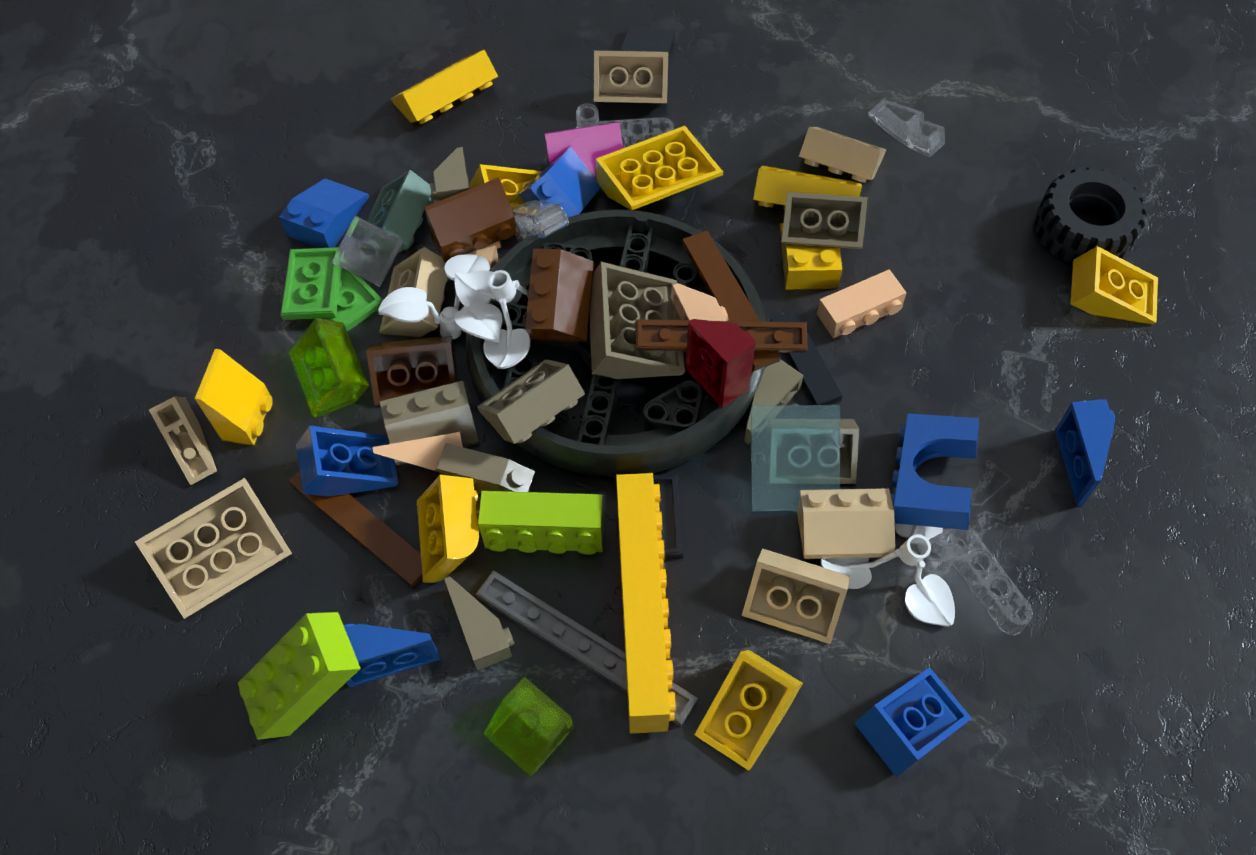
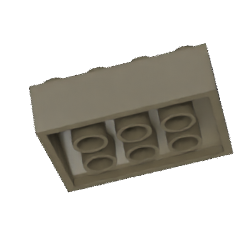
(616, 302)

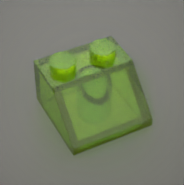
(528, 726)

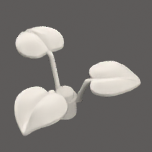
(488, 285)
(479, 320)
(929, 598)

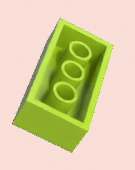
(542, 521)
(298, 675)

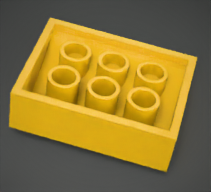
(655, 168)

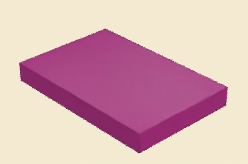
(586, 143)

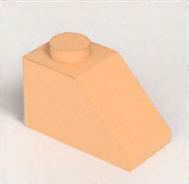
(696, 305)

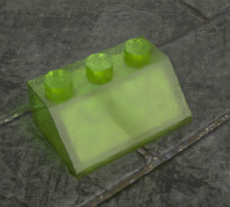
(327, 367)

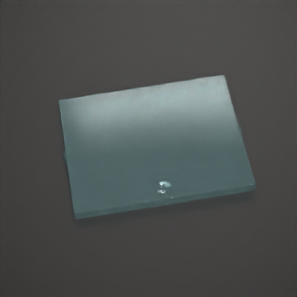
(793, 452)

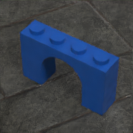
(923, 502)

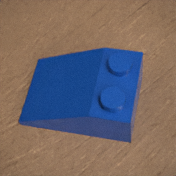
(565, 183)
(322, 213)
(1084, 444)
(343, 462)
(387, 651)
(912, 721)

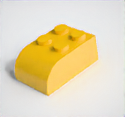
(447, 525)

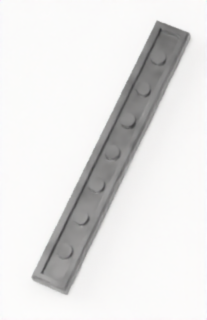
(568, 636)

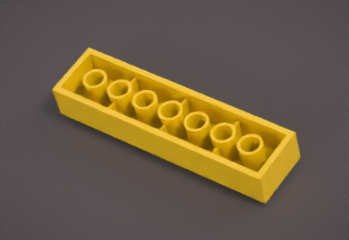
(644, 605)

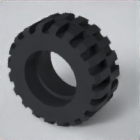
(1096, 193)

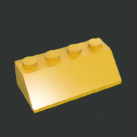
(445, 87)
(775, 183)

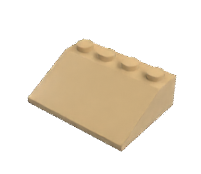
(213, 548)

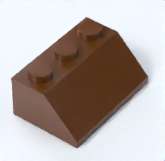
(470, 220)
(559, 296)
(410, 366)

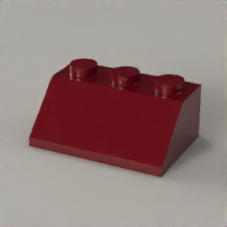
(720, 358)

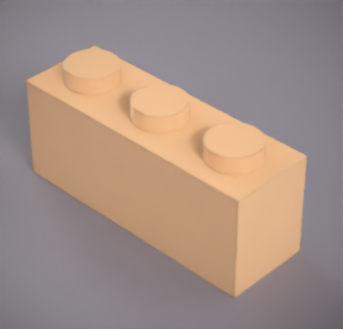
(861, 304)

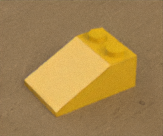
(512, 180)
(810, 266)
(1113, 288)
(233, 400)
(748, 708)

